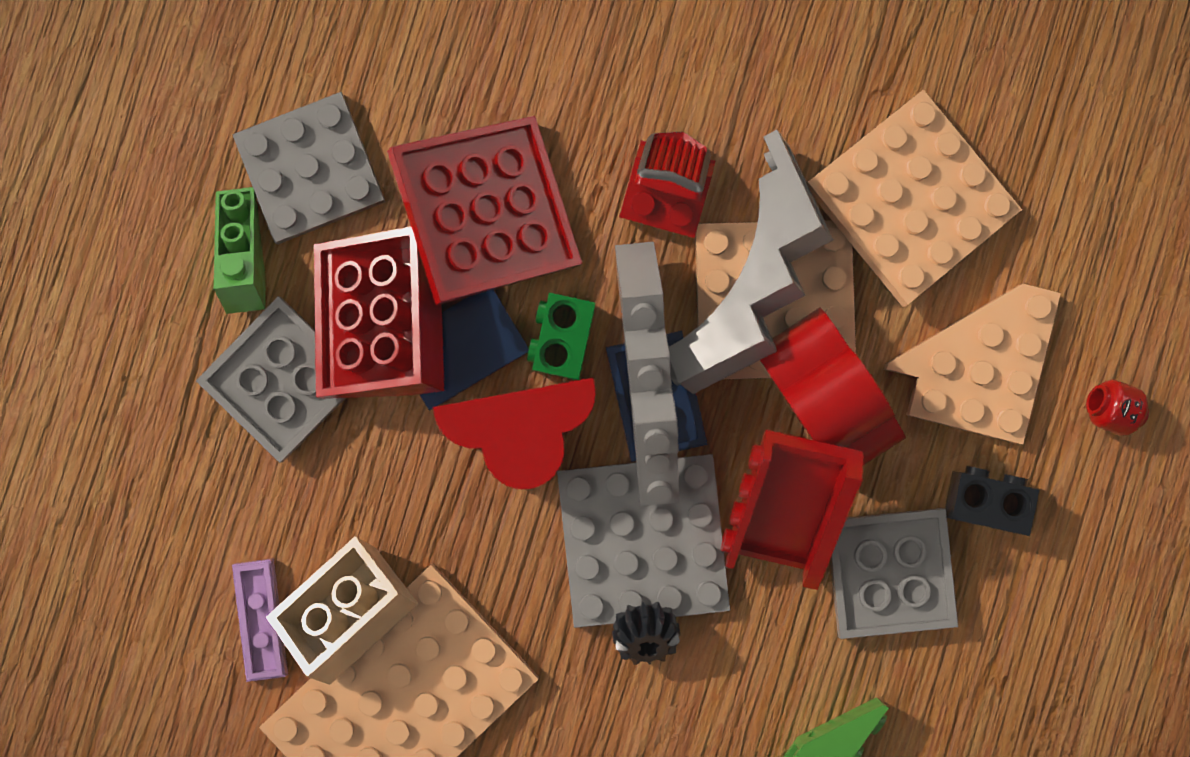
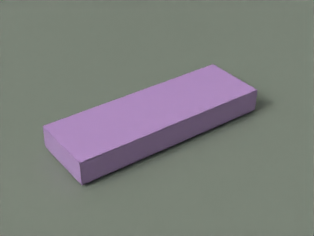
(255, 600)

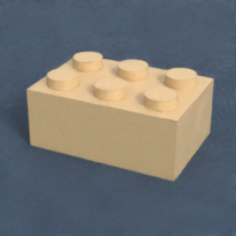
(341, 611)

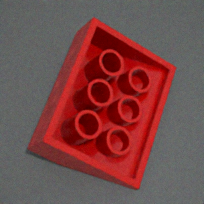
(375, 319)

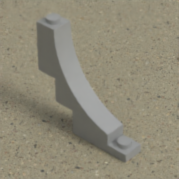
(785, 231)

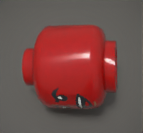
(1117, 407)

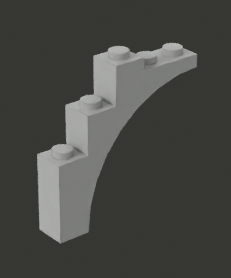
(648, 373)

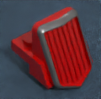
(669, 183)

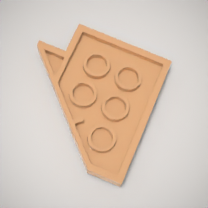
(984, 366)

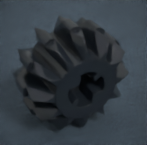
(646, 633)

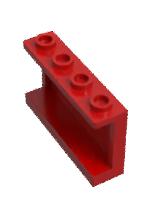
(793, 503)

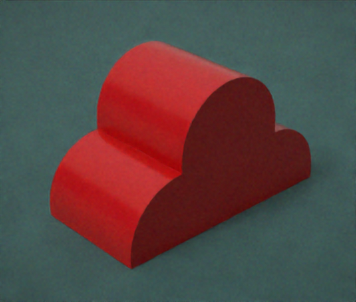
(831, 388)
(520, 429)

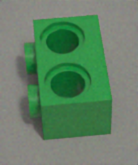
(573, 338)

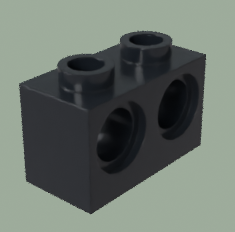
(989, 508)

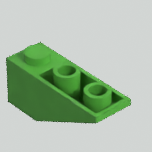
(238, 252)
(843, 734)

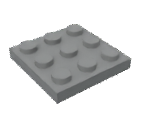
(308, 168)
(271, 381)
(893, 574)

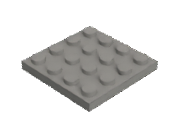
(639, 552)

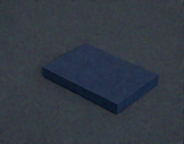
(475, 344)
(687, 410)

